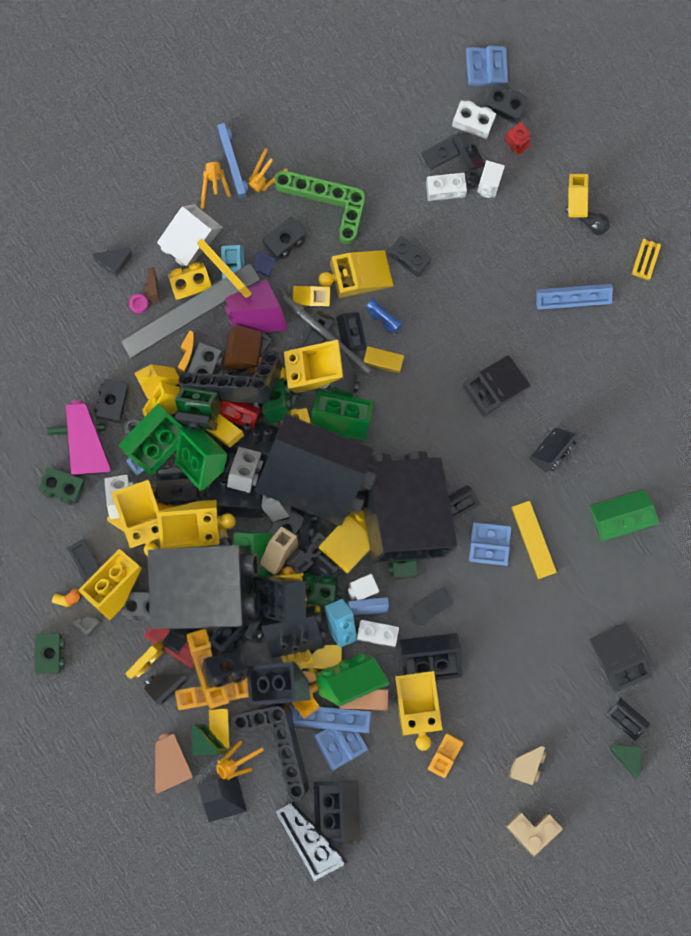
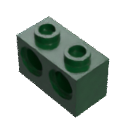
(63, 481)
(316, 594)

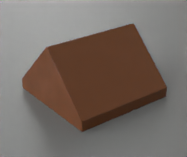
(242, 348)

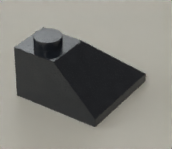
(348, 384)
(164, 686)
(222, 798)

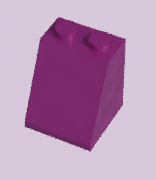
(257, 311)

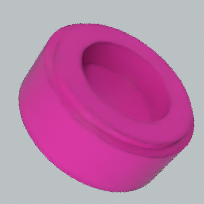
(138, 303)

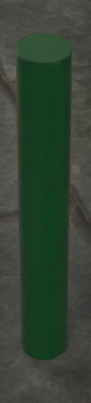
(64, 429)

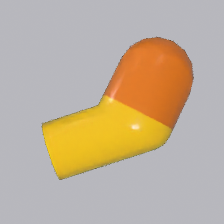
(67, 600)

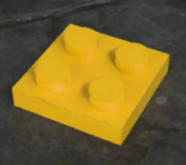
(142, 665)

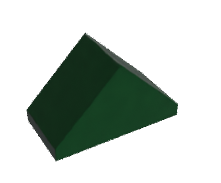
(205, 742)
(629, 757)

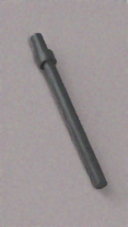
(299, 310)

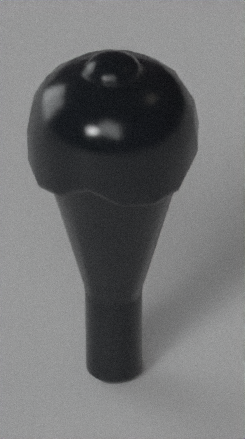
(597, 223)

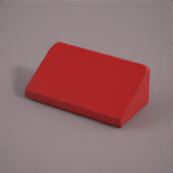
(240, 413)

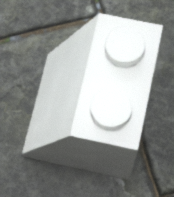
(184, 233)

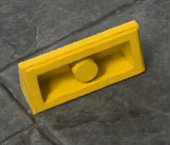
(383, 359)
(220, 725)

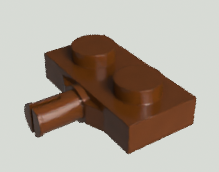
(151, 287)

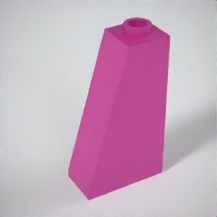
(85, 445)

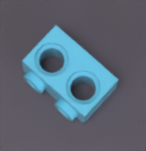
(233, 257)
(341, 623)

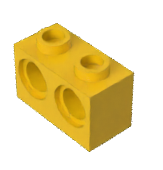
(190, 286)

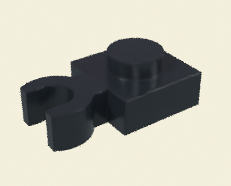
(301, 560)

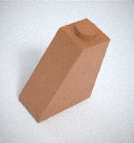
(374, 701)
(170, 763)

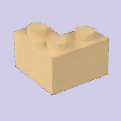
(534, 837)

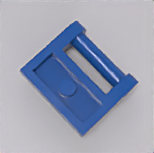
(389, 322)

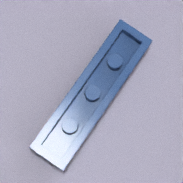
(226, 136)
(574, 296)
(335, 719)

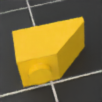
(152, 375)
(164, 396)

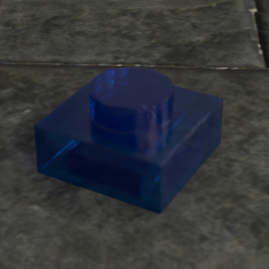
(264, 264)

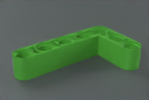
(326, 197)

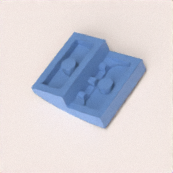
(487, 66)
(490, 543)
(369, 606)
(339, 746)

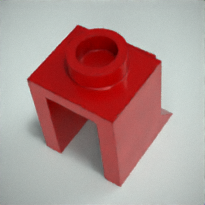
(518, 138)

